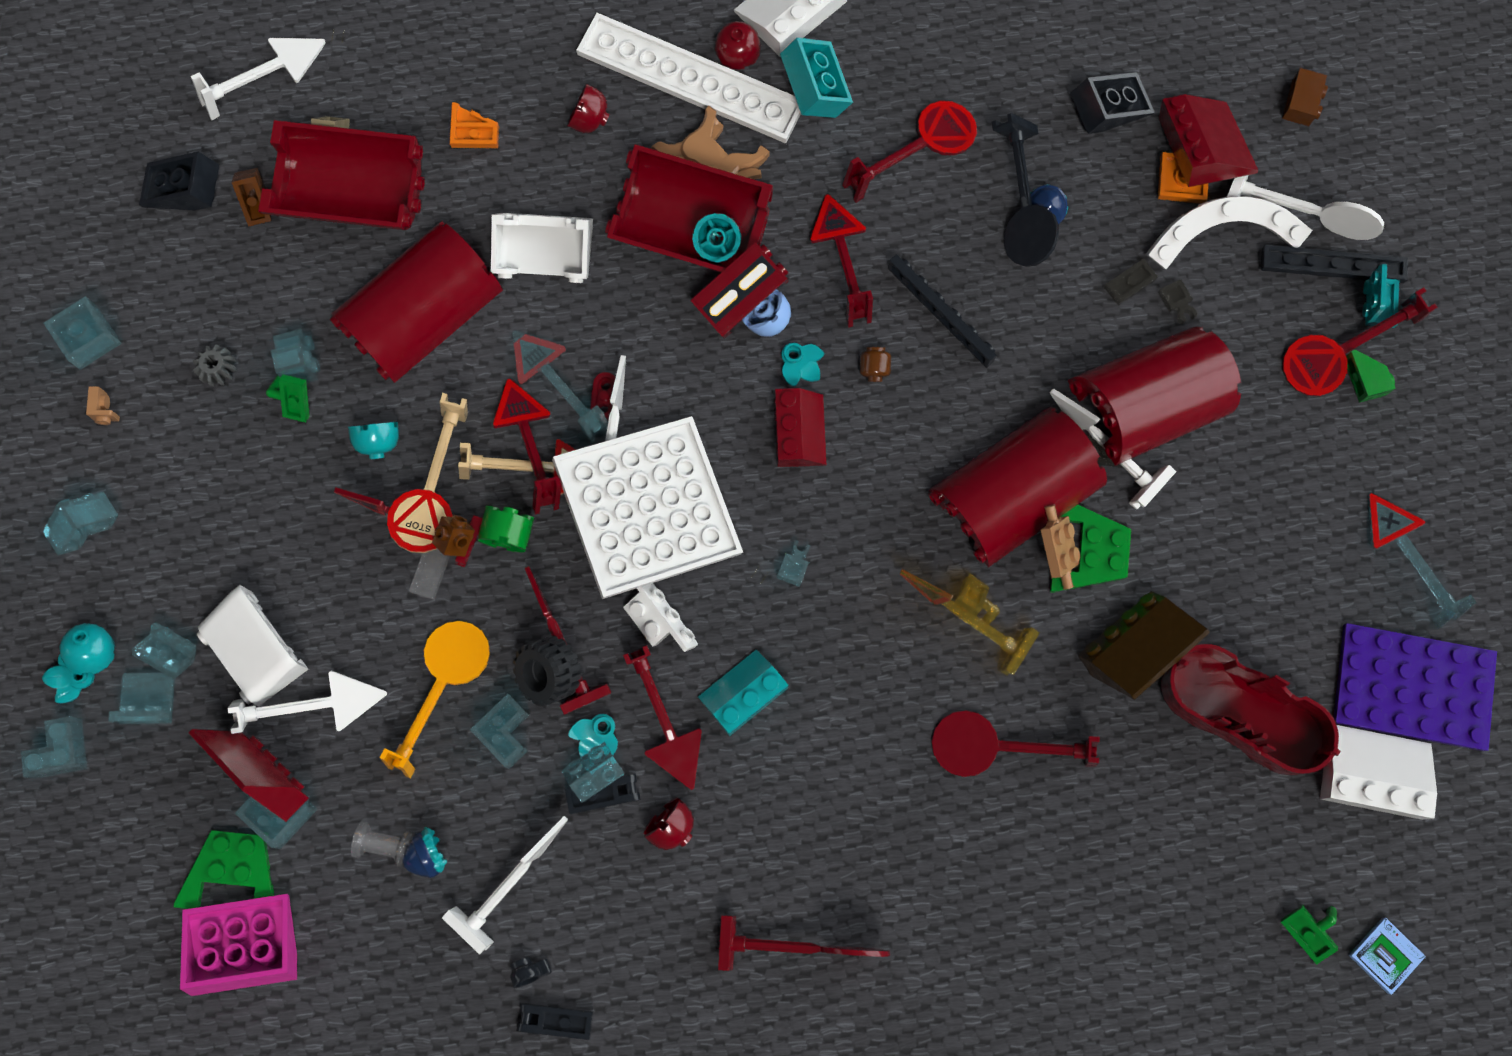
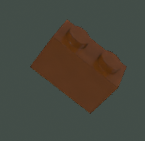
(1305, 97)

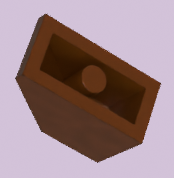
(248, 190)

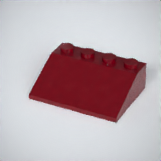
(1205, 139)
(253, 770)

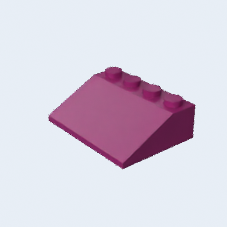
(237, 945)

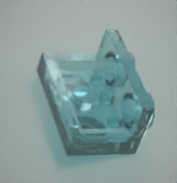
(165, 651)
(592, 772)

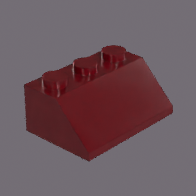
(800, 428)

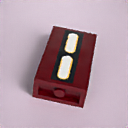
(740, 288)

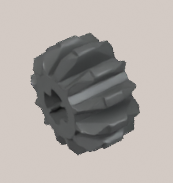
(209, 359)

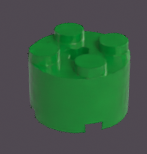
(505, 529)

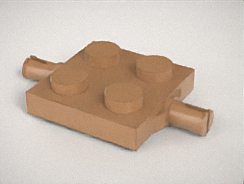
(1060, 546)

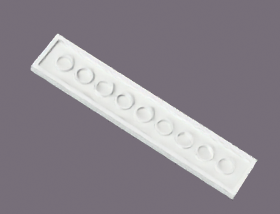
(690, 77)

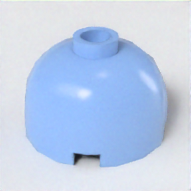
(769, 316)

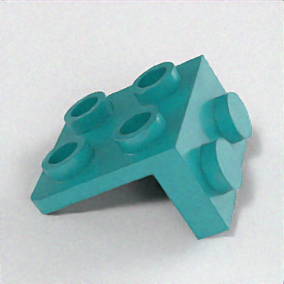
(1381, 297)

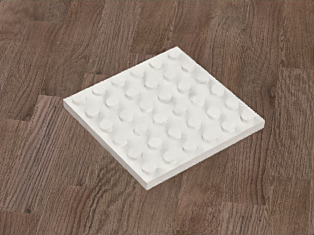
(647, 506)

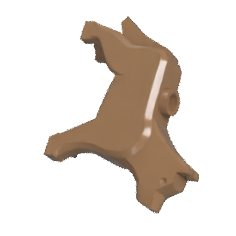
(702, 148)

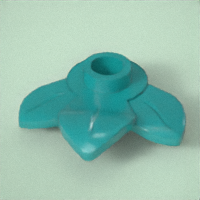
(803, 366)
(66, 682)
(589, 735)

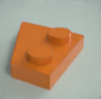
(472, 130)

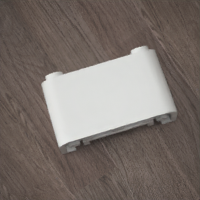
(541, 245)
(249, 647)

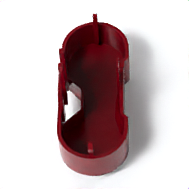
(1279, 728)

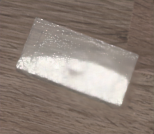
(429, 574)

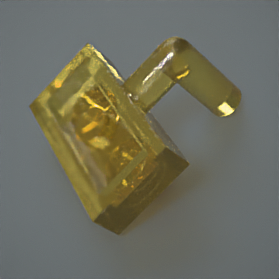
(973, 598)

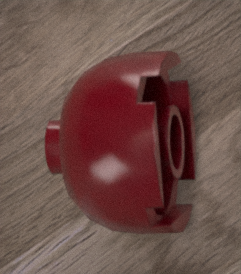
(737, 45)
(589, 111)
(671, 826)

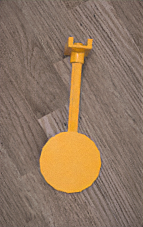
(453, 656)

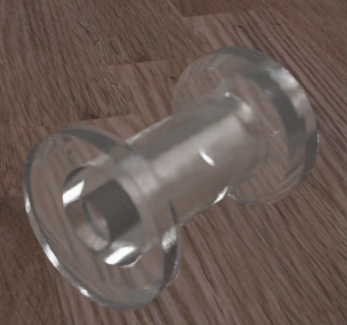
(379, 843)

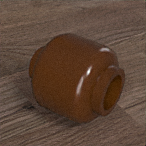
(875, 363)

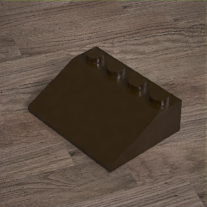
(1142, 645)

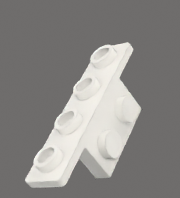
(658, 619)

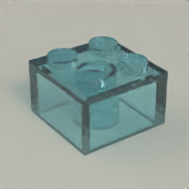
(82, 333)

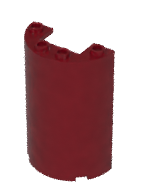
(344, 176)
(670, 197)
(417, 301)
(1161, 391)
(1008, 485)

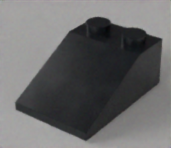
(1111, 101)
(180, 183)

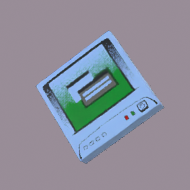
(1387, 956)

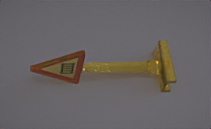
(1016, 649)

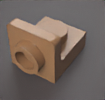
(97, 404)

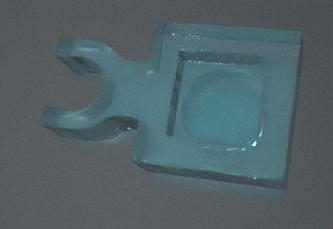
(794, 566)

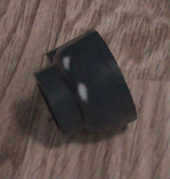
(526, 972)

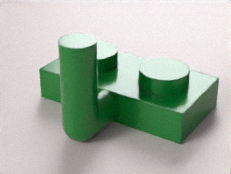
(293, 396)
(1312, 934)

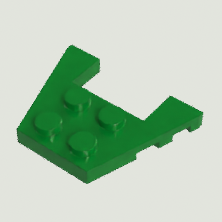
(1102, 550)
(228, 860)

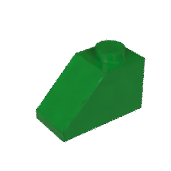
(1369, 376)

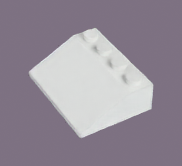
(785, 20)
(1381, 774)

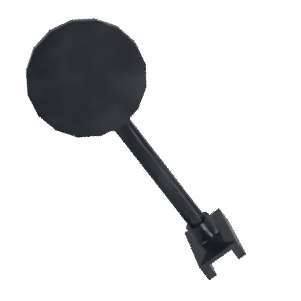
(1034, 228)

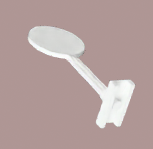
(1339, 217)

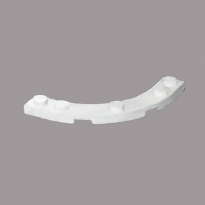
(1225, 210)

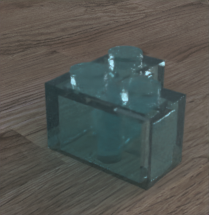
(294, 355)
(77, 519)
(496, 728)
(63, 752)
(270, 826)

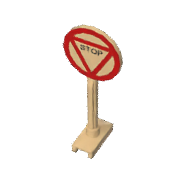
(419, 511)

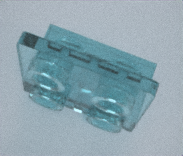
(145, 699)

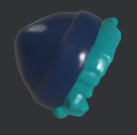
(1051, 198)
(422, 855)

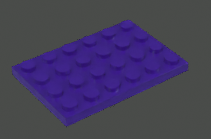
(1415, 687)

